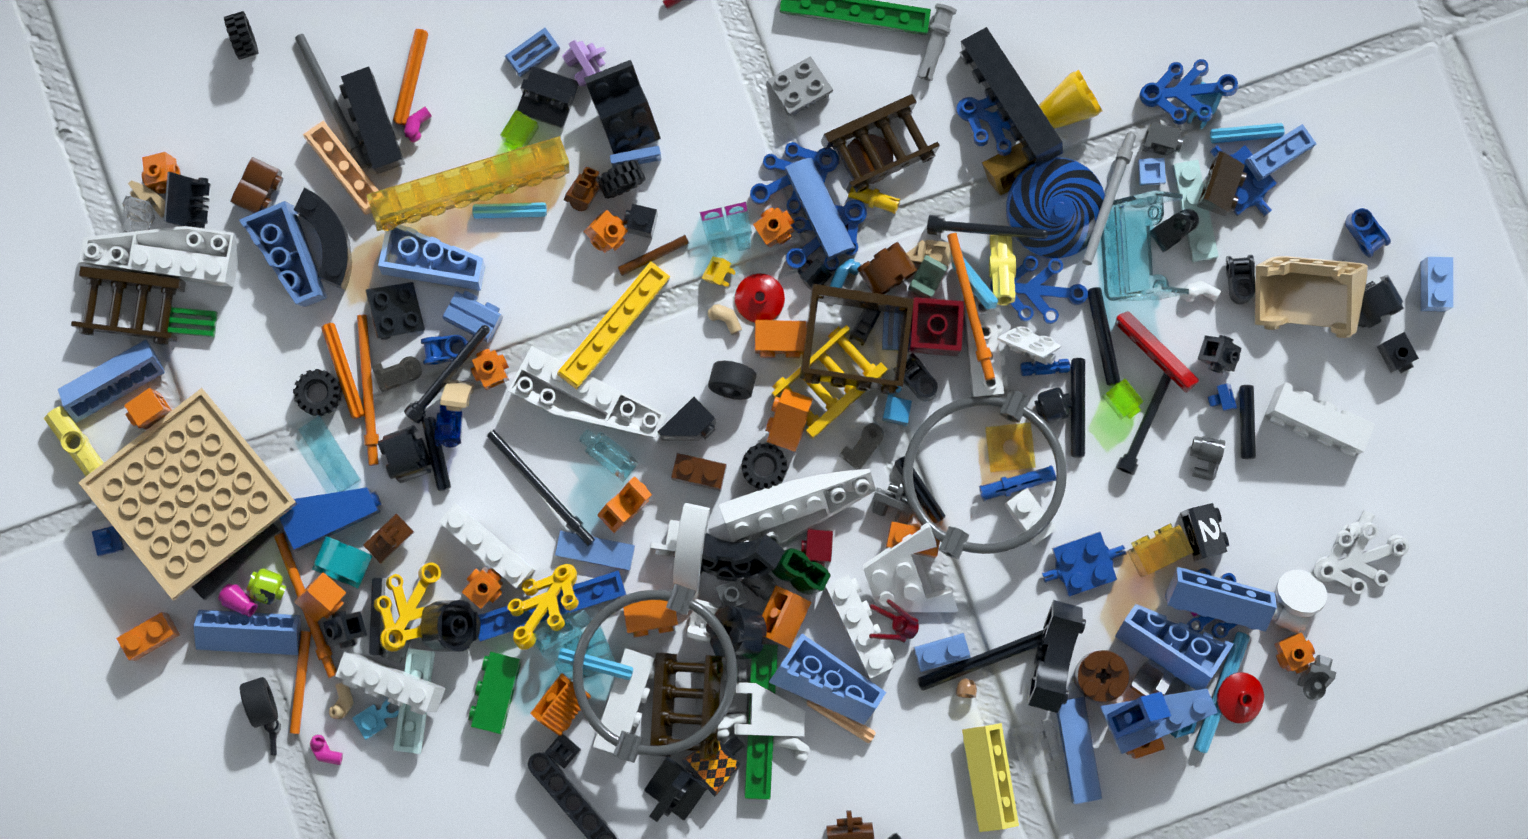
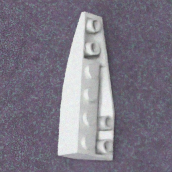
(168, 252)
(590, 403)
(794, 506)

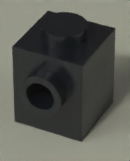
(641, 220)
(1398, 353)

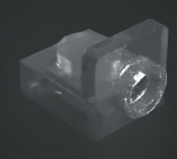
(139, 215)

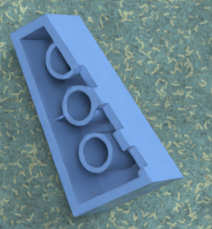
(286, 250)
(1174, 646)
(827, 681)
(1184, 709)

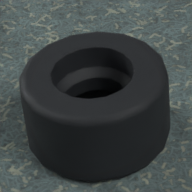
(732, 380)
(258, 702)

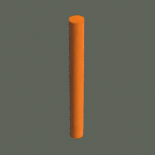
(300, 682)

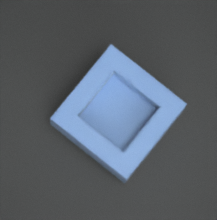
(1151, 171)

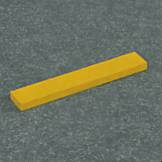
(613, 325)

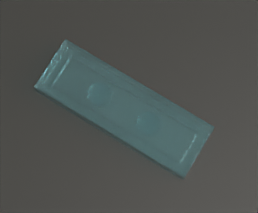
(329, 454)

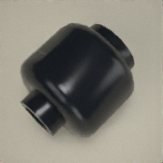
(1053, 405)

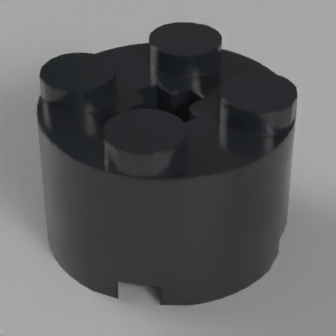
(1379, 301)
(405, 454)
(449, 626)
(744, 629)

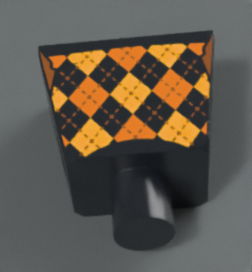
(716, 772)

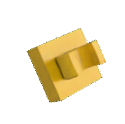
(717, 270)

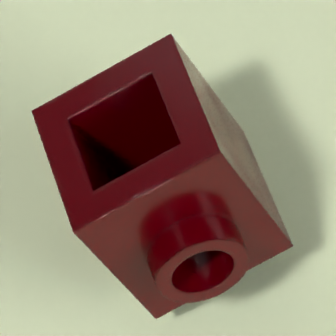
(818, 546)

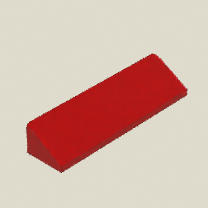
(1156, 351)

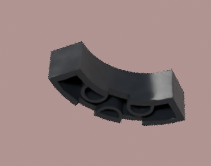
(334, 238)
(739, 559)
(1054, 656)

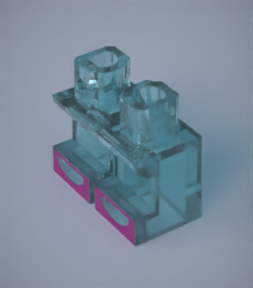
(738, 226)

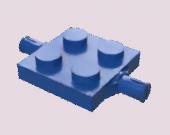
(1252, 190)
(1084, 563)

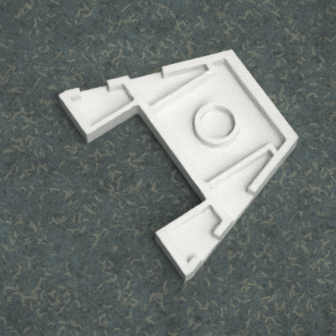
(896, 578)

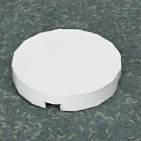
(1301, 593)

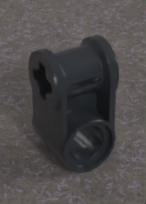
(1172, 229)
(1240, 273)
(917, 376)

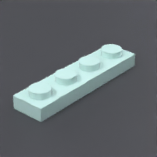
(1190, 184)
(411, 724)

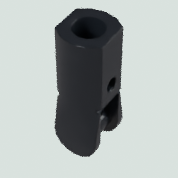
(867, 318)

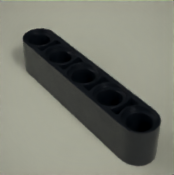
(562, 795)

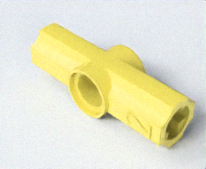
(1002, 269)
(66, 430)

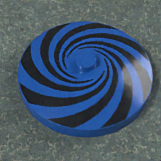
(1057, 198)

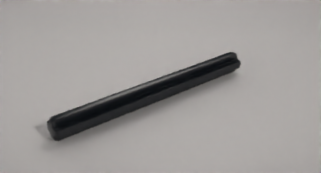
(980, 661)

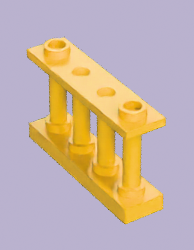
(833, 405)

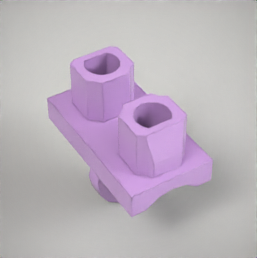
(588, 58)

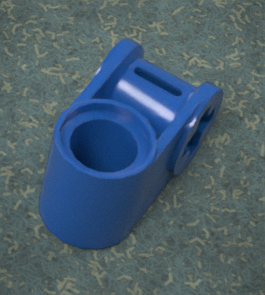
(1367, 233)
(439, 349)

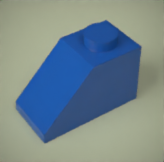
(1138, 714)

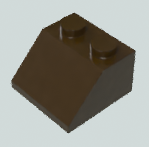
(1221, 184)

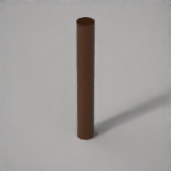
(653, 255)

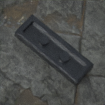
(376, 622)

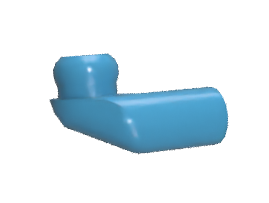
(842, 271)

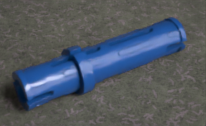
(1020, 482)

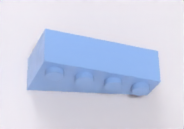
(427, 259)

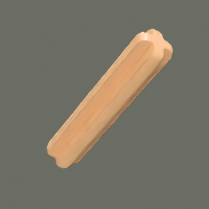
(850, 725)

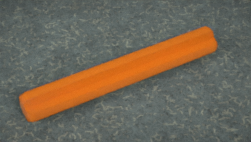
(410, 77)
(343, 370)

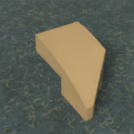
(935, 249)

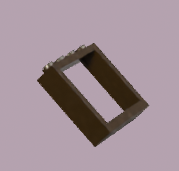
(866, 301)

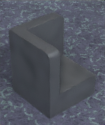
(1151, 679)

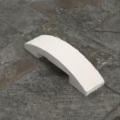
(690, 547)

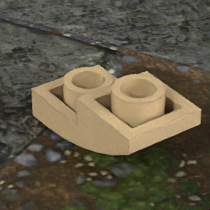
(144, 193)
(457, 394)

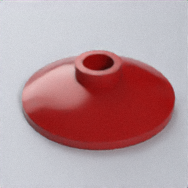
(759, 310)
(1231, 696)

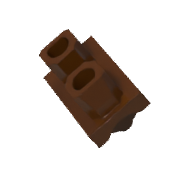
(583, 190)
(388, 538)
(850, 828)

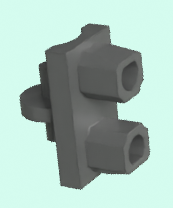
(884, 499)
(1317, 678)

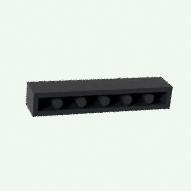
(1011, 97)

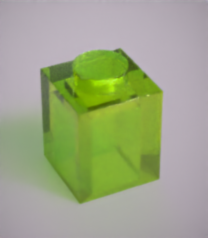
(518, 131)
(1123, 400)

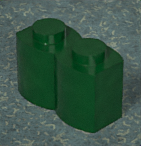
(803, 575)

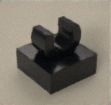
(815, 273)
(563, 750)

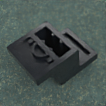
(622, 107)

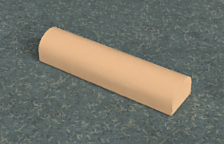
(341, 164)

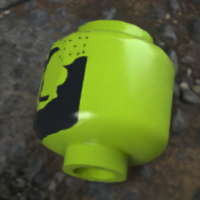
(266, 586)

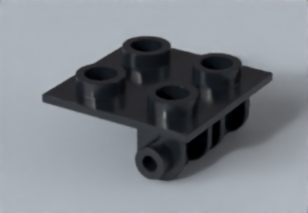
(185, 201)
(395, 310)

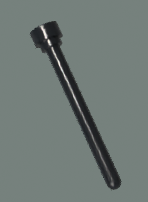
(938, 225)
(417, 410)
(1129, 461)

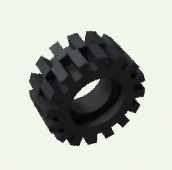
(241, 35)
(621, 179)
(306, 382)
(775, 455)

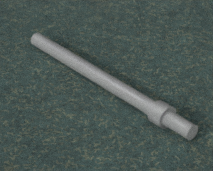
(1123, 158)

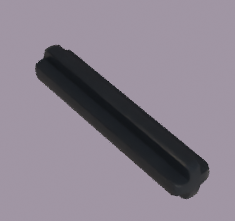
(1247, 422)
(436, 455)
(923, 494)

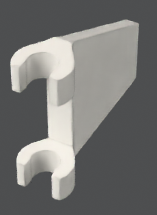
(770, 714)

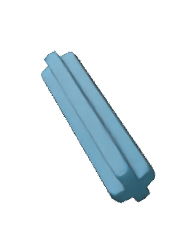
(1247, 133)
(509, 210)
(979, 288)
(598, 664)

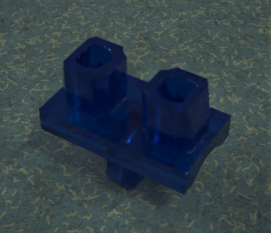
(448, 427)

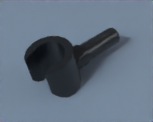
(272, 736)

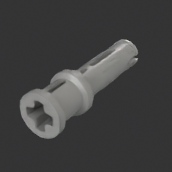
(939, 30)

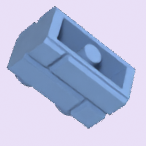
(471, 315)
(941, 652)

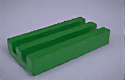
(213, 314)

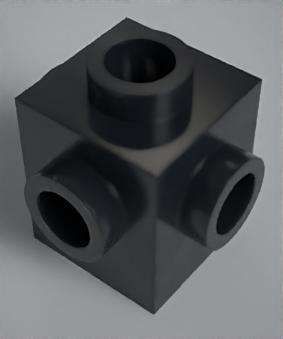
(1219, 353)
(344, 629)

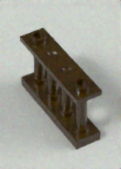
(881, 119)
(119, 282)
(665, 692)

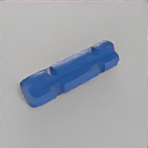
(1039, 368)

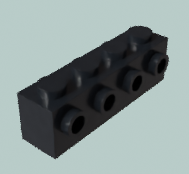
(372, 119)

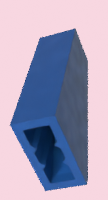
(327, 514)

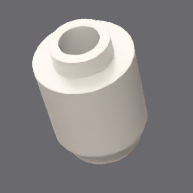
(1289, 621)

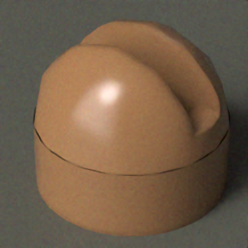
(966, 689)

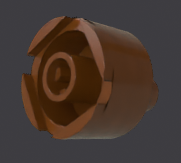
(887, 269)
(1110, 688)

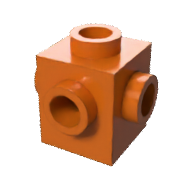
(156, 171)
(766, 225)
(606, 232)
(496, 375)
(479, 594)
(1286, 653)

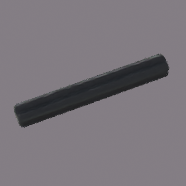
(1103, 336)
(1078, 408)

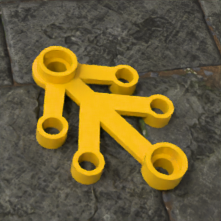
(562, 578)
(406, 610)

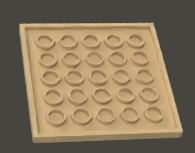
(187, 493)

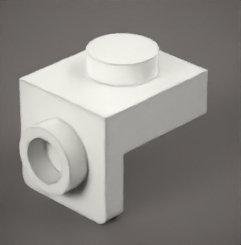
(665, 550)
(697, 624)

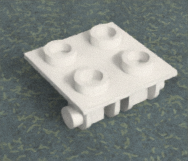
(1024, 341)

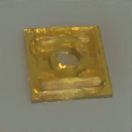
(1019, 434)

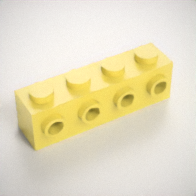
(988, 774)

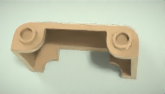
(1310, 293)

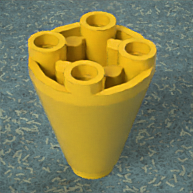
(1070, 102)

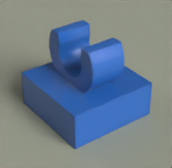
(1224, 398)
(107, 541)

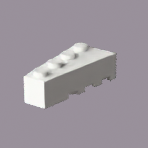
(1319, 420)

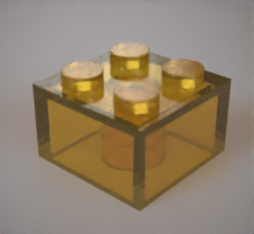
(1163, 549)

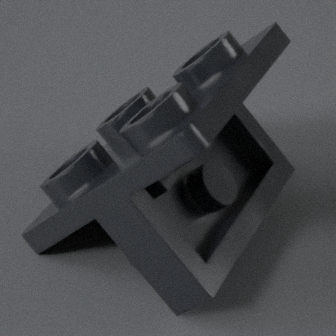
(547, 96)
(674, 790)

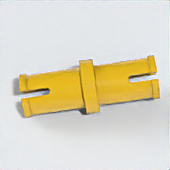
(876, 199)

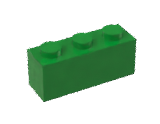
(495, 692)

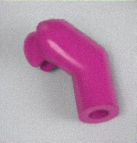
(413, 124)
(322, 751)

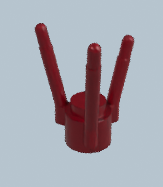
(904, 626)

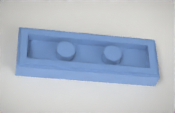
(1280, 152)
(599, 552)

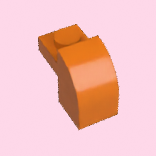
(625, 505)

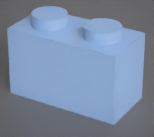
(1436, 284)

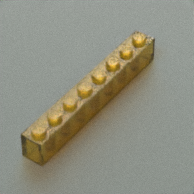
(468, 184)

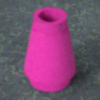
(236, 599)

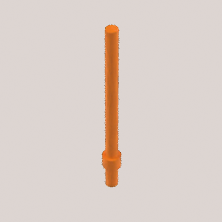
(983, 353)
(371, 438)
(323, 650)

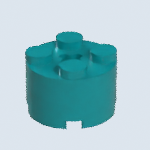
(342, 562)

